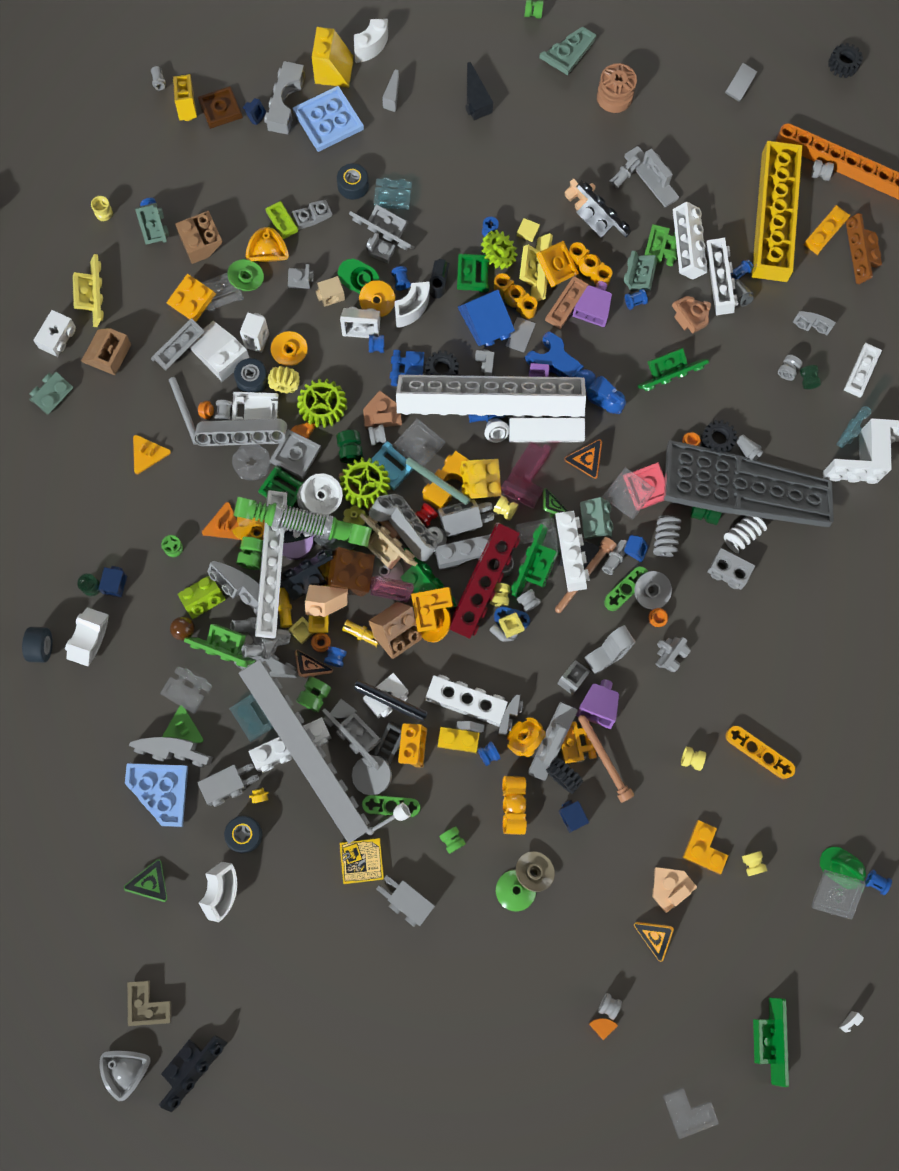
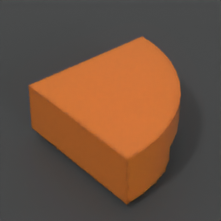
(304, 429)
(603, 1027)

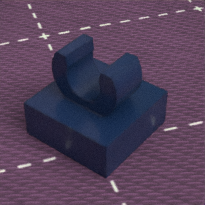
(255, 111)

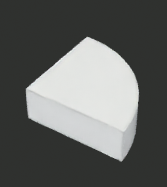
(852, 1018)

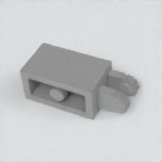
(464, 517)
(225, 784)
(407, 901)

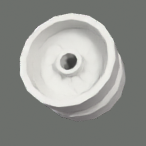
(320, 484)

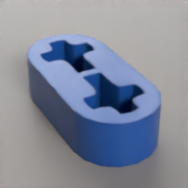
(508, 611)

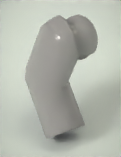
(498, 632)

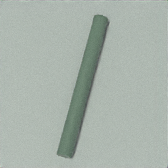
(438, 481)

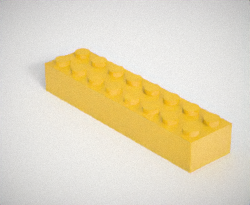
(777, 211)

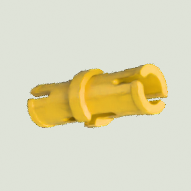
(284, 609)
(360, 632)

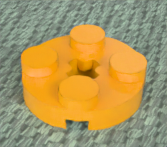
(527, 746)

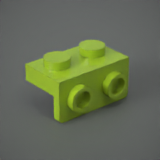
(201, 597)

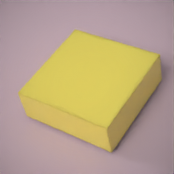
(528, 230)
(511, 625)
(300, 630)

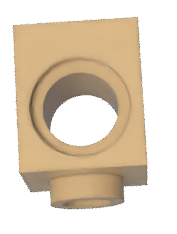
(330, 291)

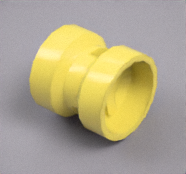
(101, 208)
(505, 508)
(501, 595)
(695, 758)
(754, 862)

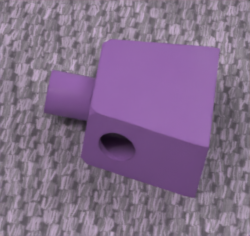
(594, 304)
(600, 704)

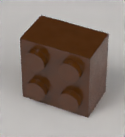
(351, 571)

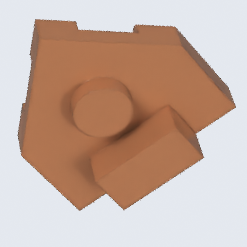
(691, 313)
(381, 411)

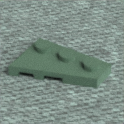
(569, 52)

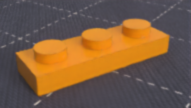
(826, 230)

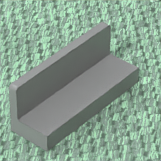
(178, 344)

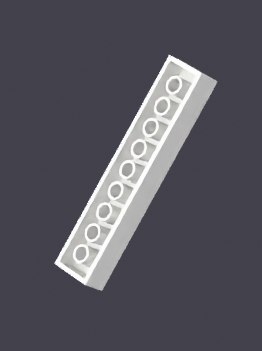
(491, 395)

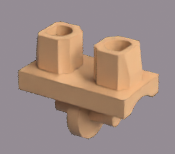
(572, 192)

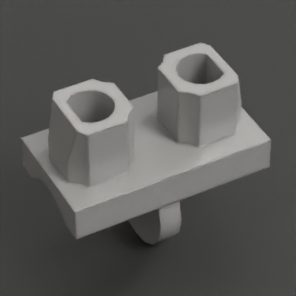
(669, 651)

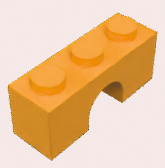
(433, 493)

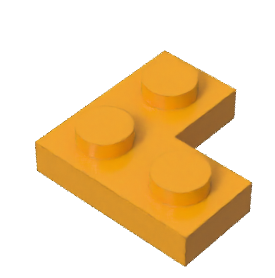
(425, 605)
(699, 848)

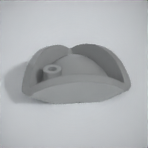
(122, 1072)

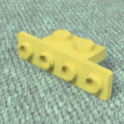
(531, 269)
(87, 291)

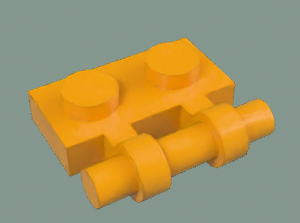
(571, 747)

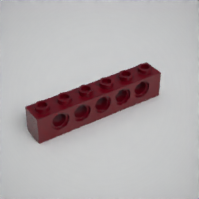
(482, 569)

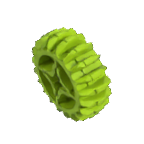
(312, 414)
(351, 478)

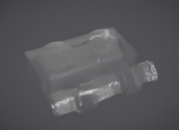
(183, 695)

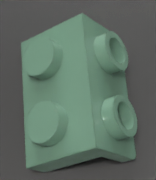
(151, 223)
(640, 272)
(51, 392)
(596, 518)

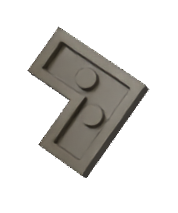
(143, 1011)

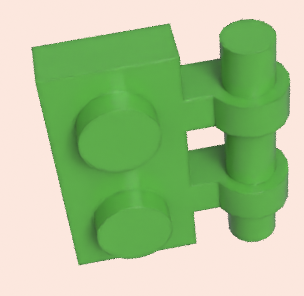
(656, 244)

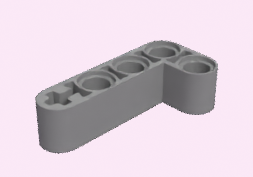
(406, 523)
(612, 650)

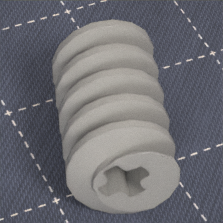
(666, 535)

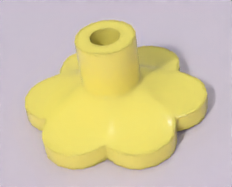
(354, 510)

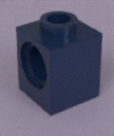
(113, 581)
(573, 815)

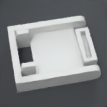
(256, 405)

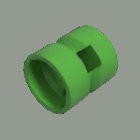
(251, 553)
(310, 700)

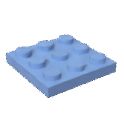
(328, 118)

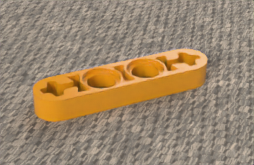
(759, 753)

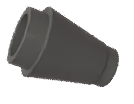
(744, 295)

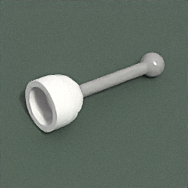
(400, 813)

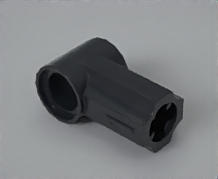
(438, 278)

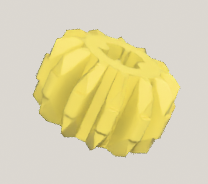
(283, 379)

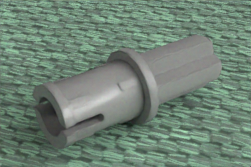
(625, 171)
(615, 558)

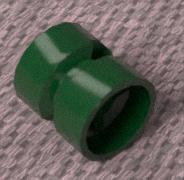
(349, 446)
(709, 515)

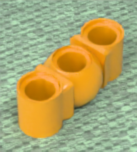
(585, 258)
(520, 302)
(514, 805)

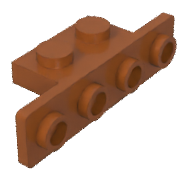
(863, 248)

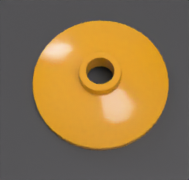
(381, 290)
(285, 342)
(444, 621)

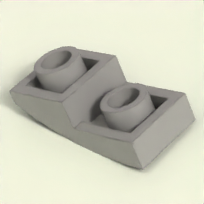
(741, 82)
(312, 215)
(822, 324)
(512, 710)

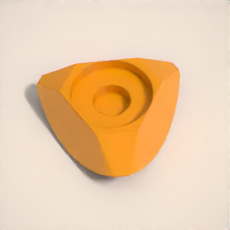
(266, 246)

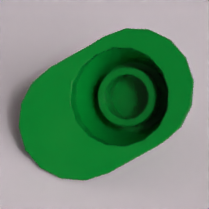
(356, 274)
(842, 862)

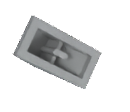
(573, 677)

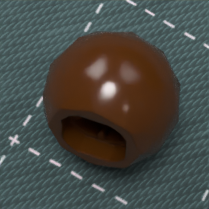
(182, 628)

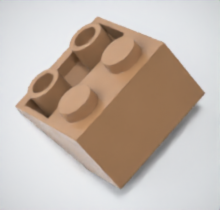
(199, 236)
(107, 350)
(395, 629)

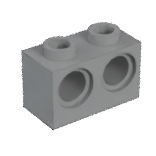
(732, 564)

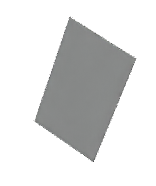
(521, 335)

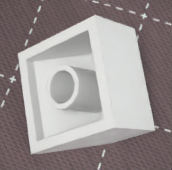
(360, 322)

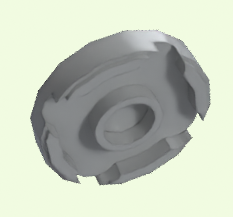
(368, 779)

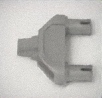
(263, 647)

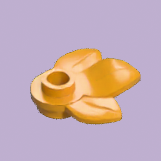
(248, 527)

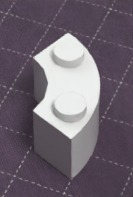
(371, 41)
(413, 305)
(87, 636)
(220, 891)

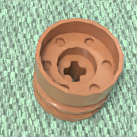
(616, 88)

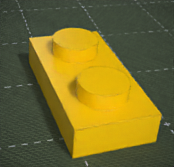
(458, 740)

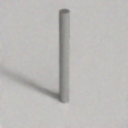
(183, 407)

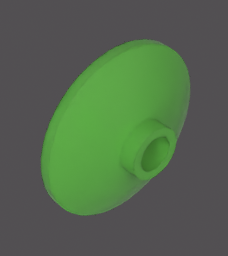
(245, 269)
(505, 893)

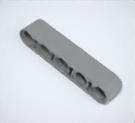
(240, 432)

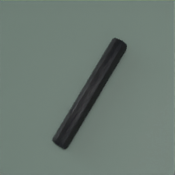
(390, 700)

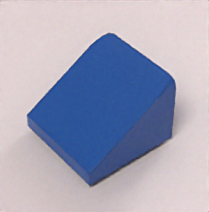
(636, 547)

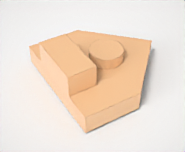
(671, 887)

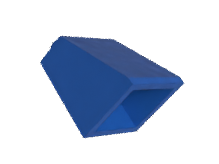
(487, 318)

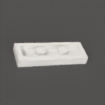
(862, 370)

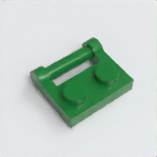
(467, 273)
(273, 485)

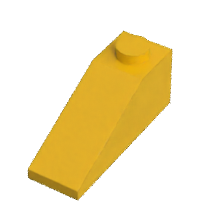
(184, 97)

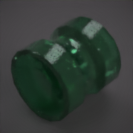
(810, 377)
(87, 581)

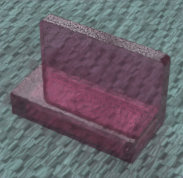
(531, 461)
(521, 490)
(391, 588)

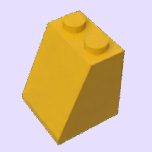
(331, 59)

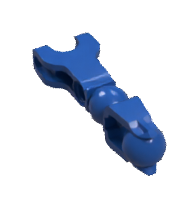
(598, 389)

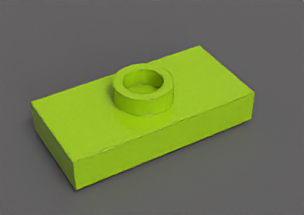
(281, 220)

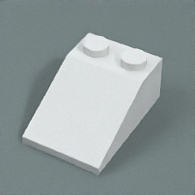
(219, 350)

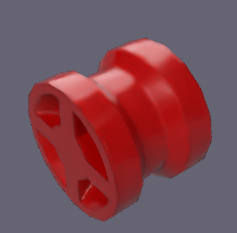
(426, 514)

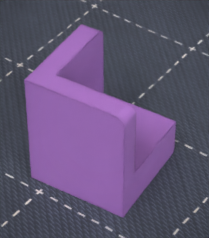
(539, 370)

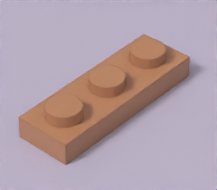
(566, 302)

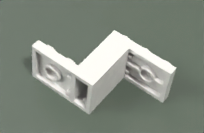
(874, 454)

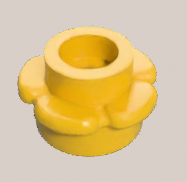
(259, 795)

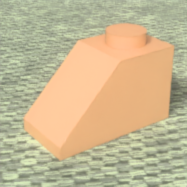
(325, 600)

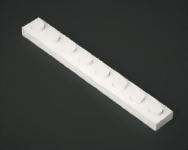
(270, 573)

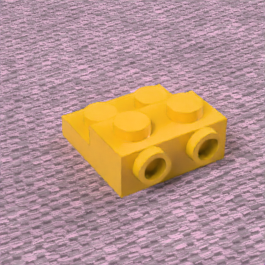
(480, 478)

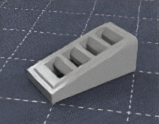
(391, 92)

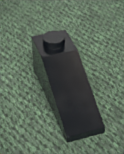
(478, 100)

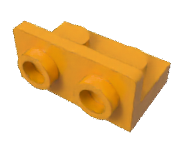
(412, 744)

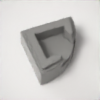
(342, 710)
(469, 725)

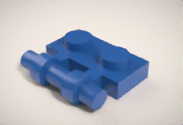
(413, 364)

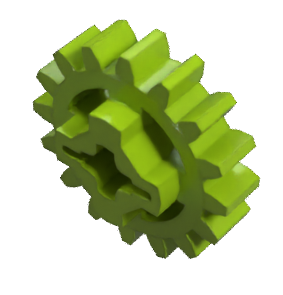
(499, 249)

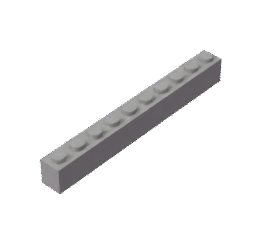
(304, 751)

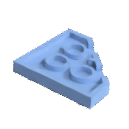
(160, 790)

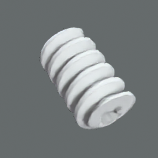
(743, 531)

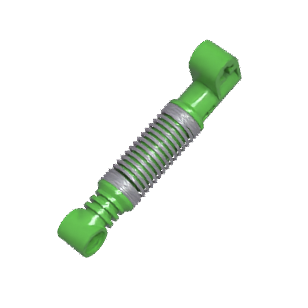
(299, 521)

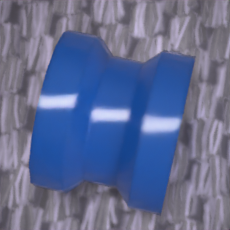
(376, 343)
(335, 657)
(488, 753)

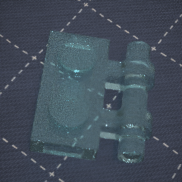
(390, 197)

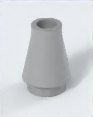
(749, 448)

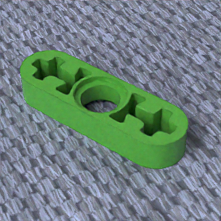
(613, 594)
(375, 811)

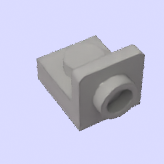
(380, 249)
(300, 277)
(487, 360)

